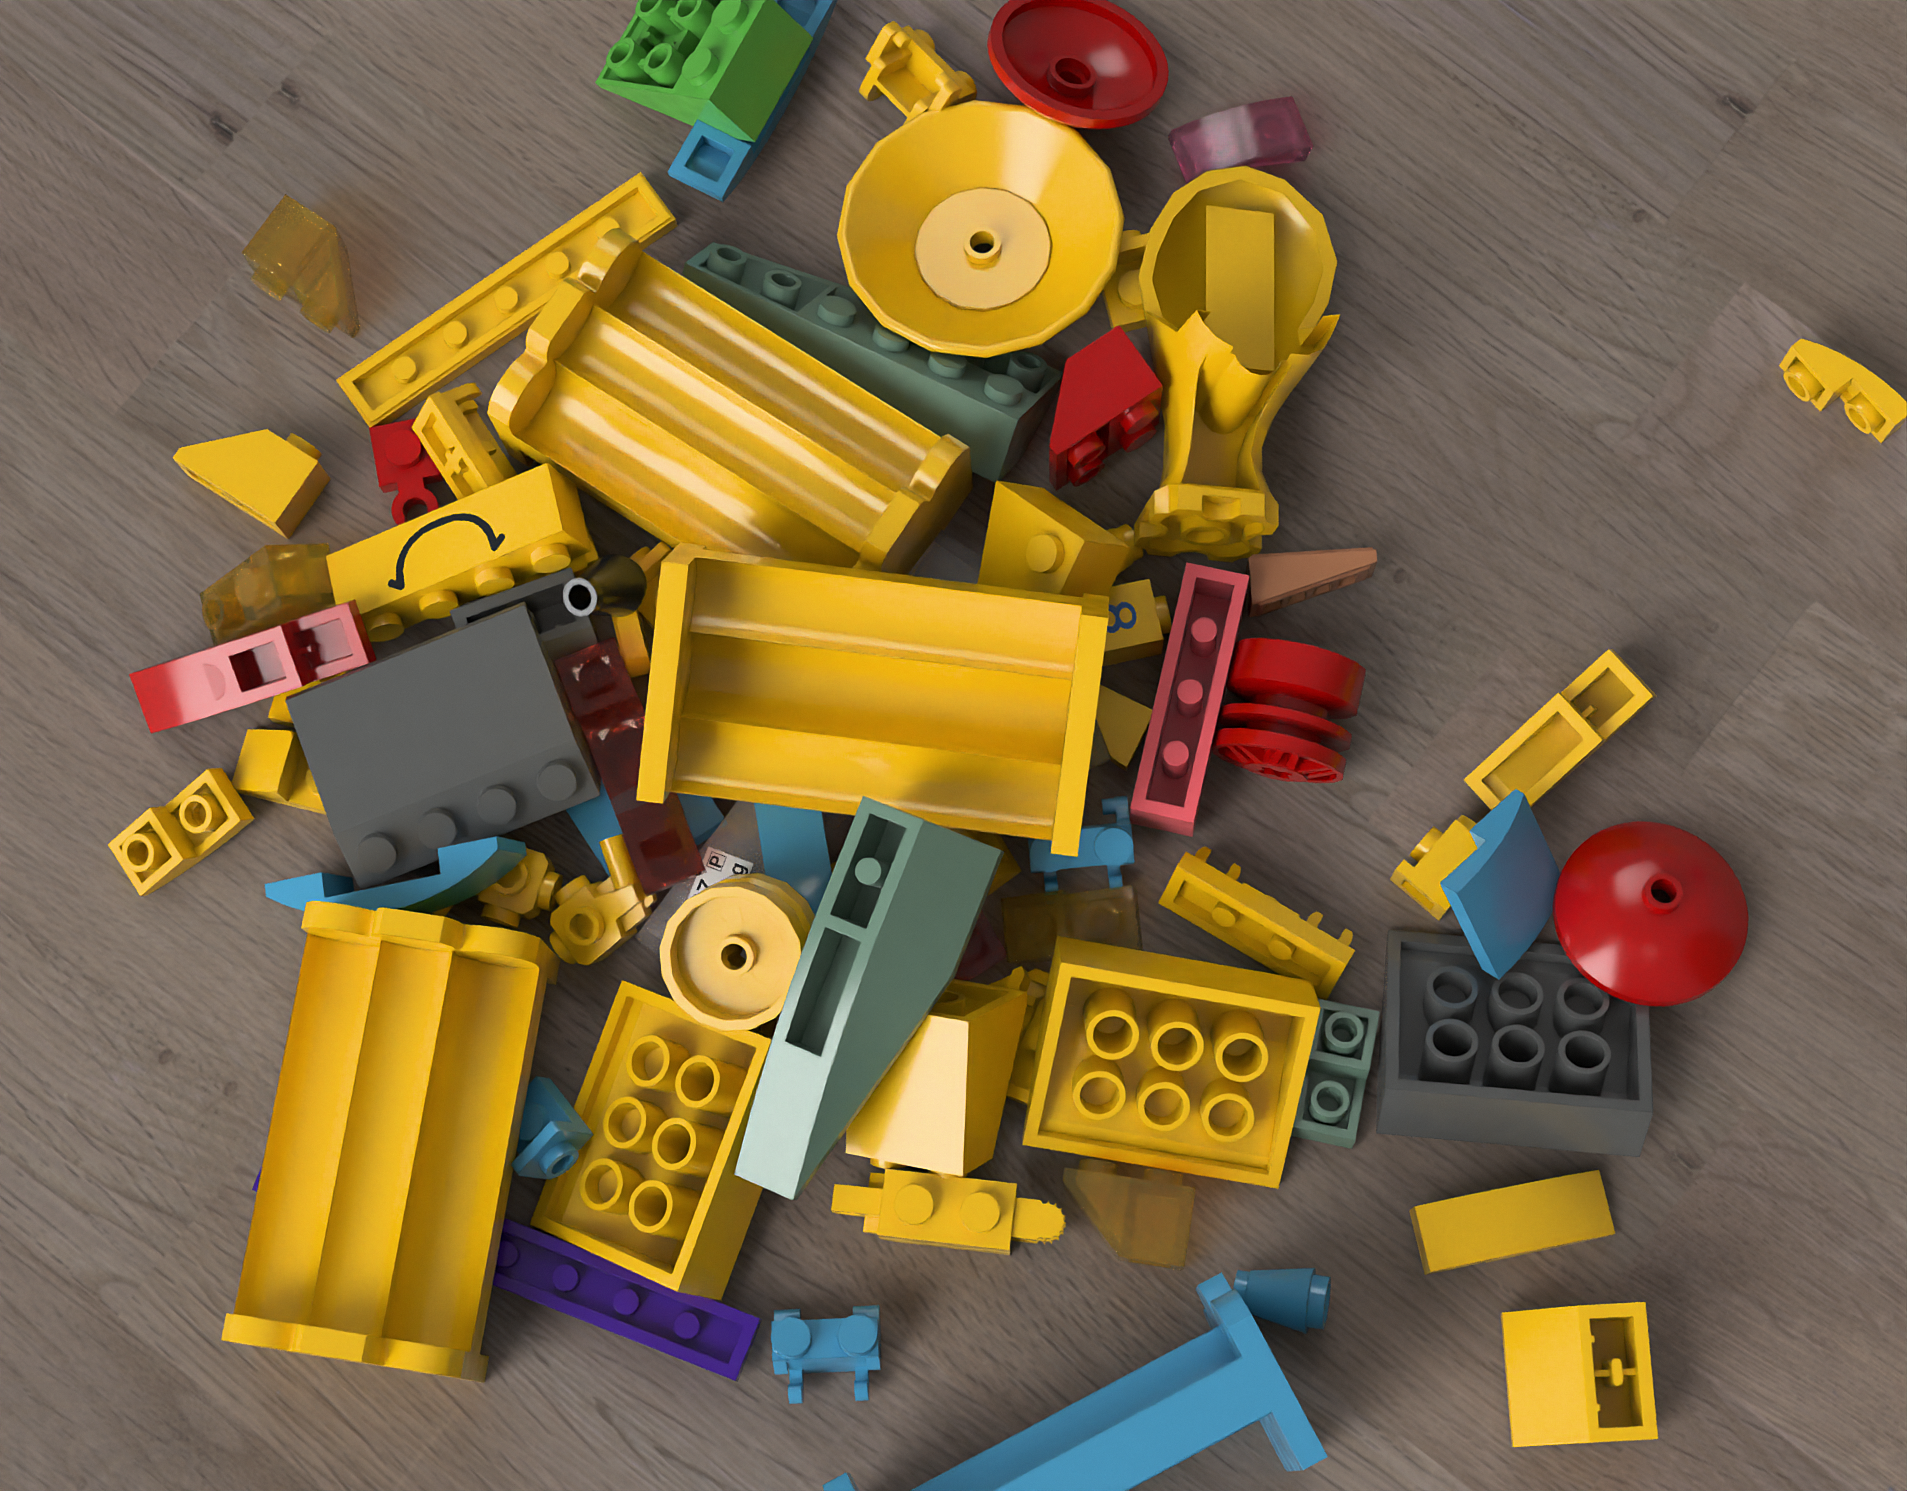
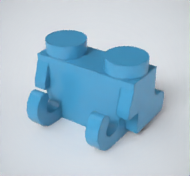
(1098, 846)
(826, 1347)

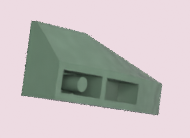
(978, 400)
(863, 985)

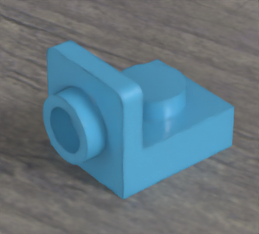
(548, 1133)

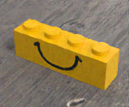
(461, 552)

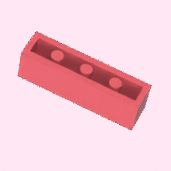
(1189, 699)

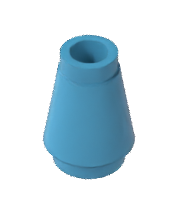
(1286, 1296)

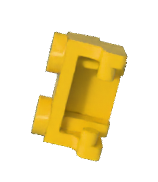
(913, 73)

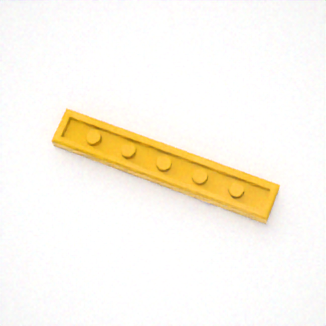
(496, 306)

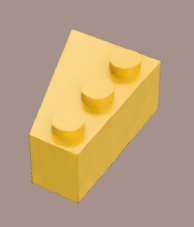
(1046, 545)

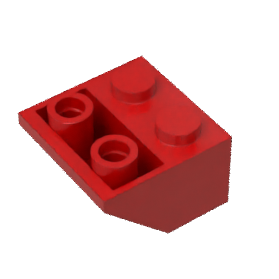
(1103, 404)

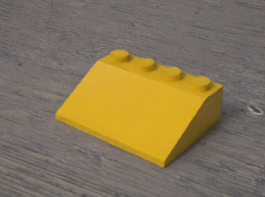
(1169, 1062)
(665, 1146)

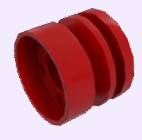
(1291, 697)

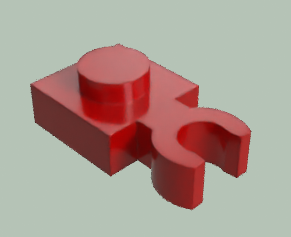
(404, 467)

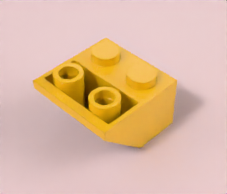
(1579, 1374)

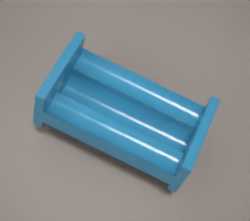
(1150, 1416)

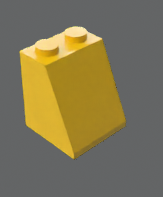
(947, 1086)

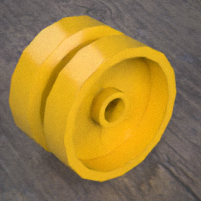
(705, 944)

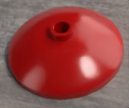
(1078, 61)
(1629, 939)

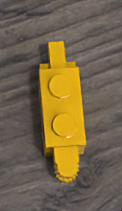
(948, 1211)

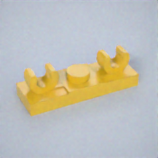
(1256, 923)

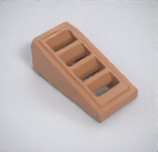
(1293, 577)

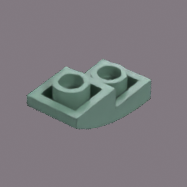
(1336, 1074)

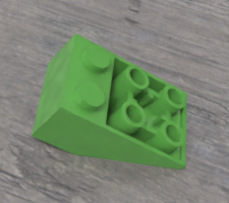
(707, 61)

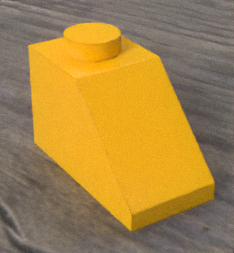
(260, 475)

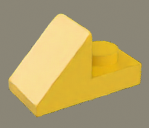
(276, 770)

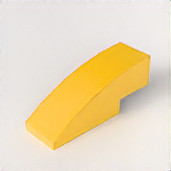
(1563, 732)
(1511, 1221)

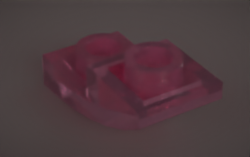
(1242, 136)

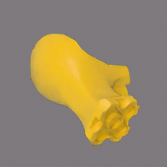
(1247, 286)

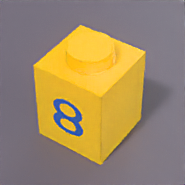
(1135, 623)

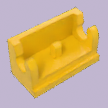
(461, 441)

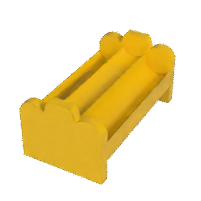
(719, 425)
(872, 686)
(392, 1140)

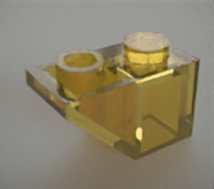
(309, 262)
(268, 590)
(1136, 1218)

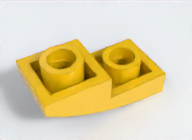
(1824, 375)
(181, 833)

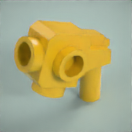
(520, 891)
(600, 915)

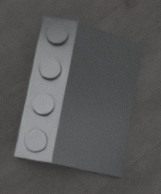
(443, 745)
(1511, 1057)

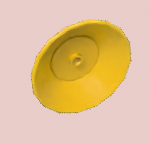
(973, 180)

